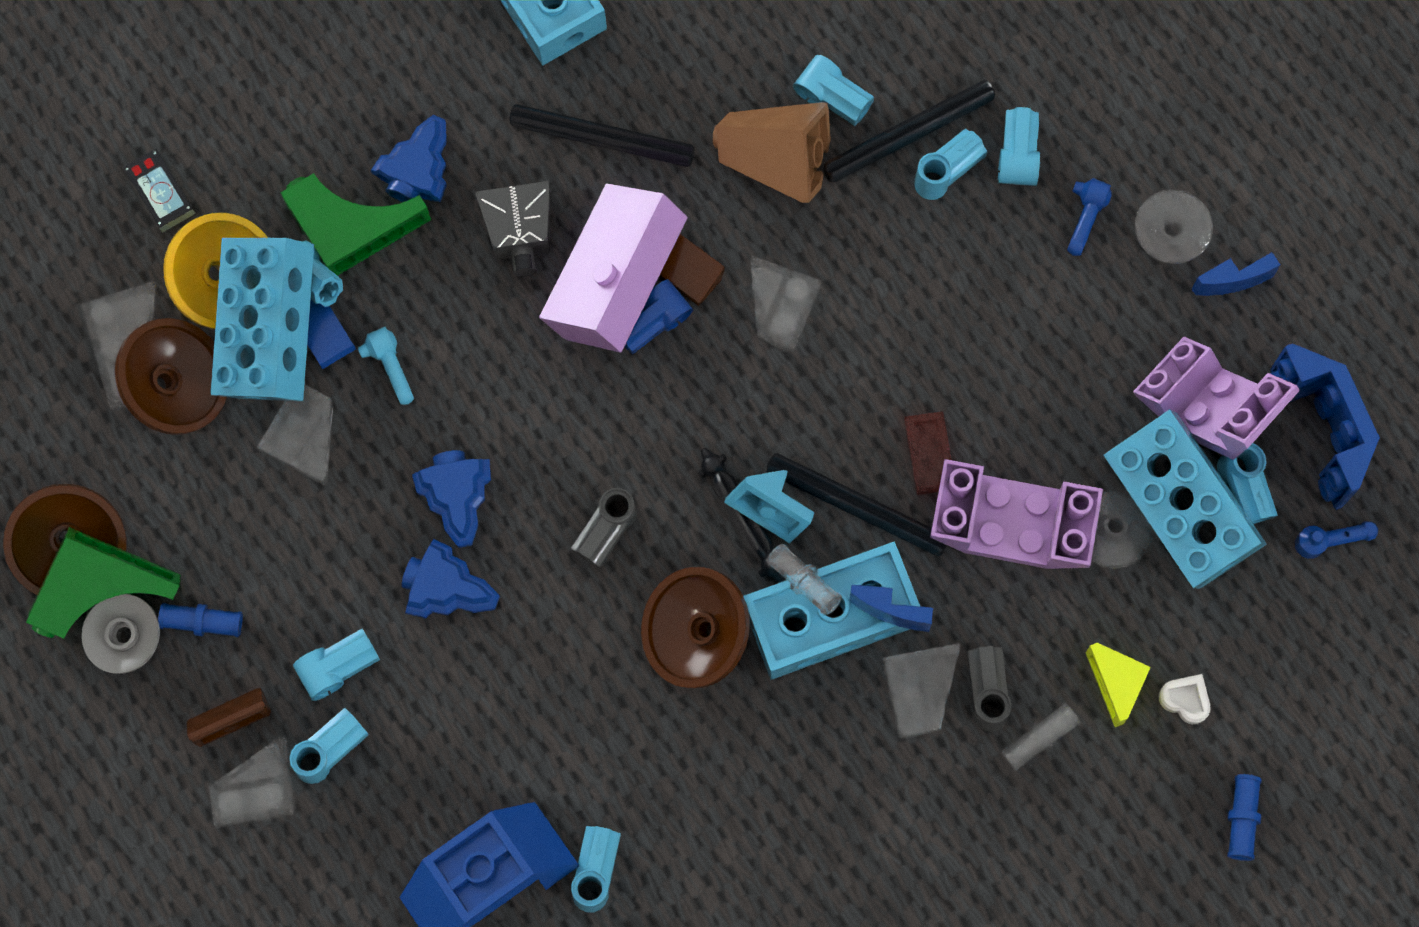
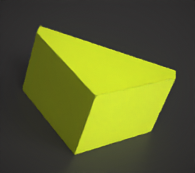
(1118, 679)

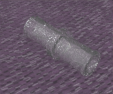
(804, 579)
(1040, 737)

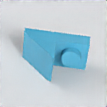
(764, 502)

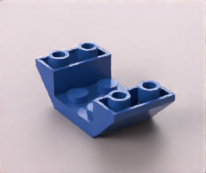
(1339, 402)
(486, 867)

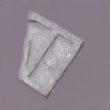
(302, 435)

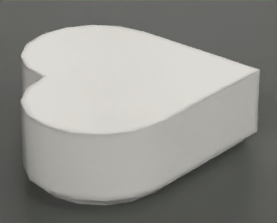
(1187, 698)

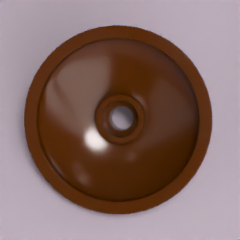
(184, 360)
(36, 525)
(677, 625)

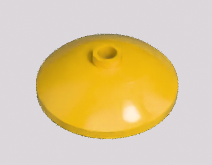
(192, 255)

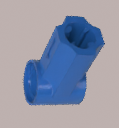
(660, 313)

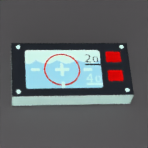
(159, 190)

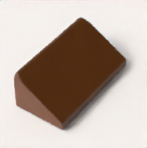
(692, 270)
(228, 717)

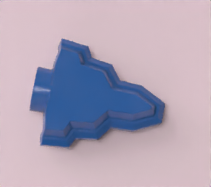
(416, 164)
(455, 492)
(444, 584)

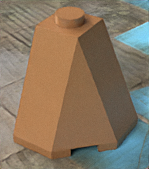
(777, 146)

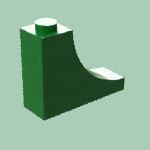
(345, 230)
(87, 574)

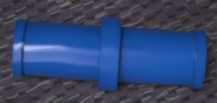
(200, 619)
(1244, 817)

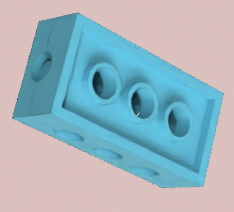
(559, 29)
(262, 319)
(1157, 499)
(826, 636)

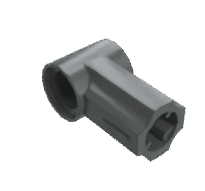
(603, 530)
(987, 685)

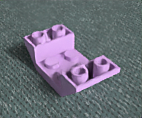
(1212, 402)
(1015, 518)

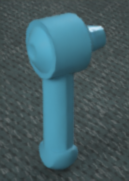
(382, 346)

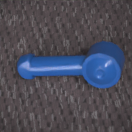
(1094, 197)
(1314, 540)

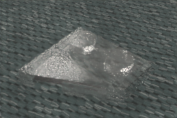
(781, 303)
(920, 688)
(256, 788)

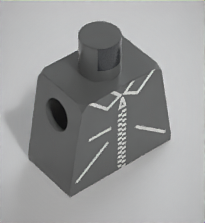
(518, 223)

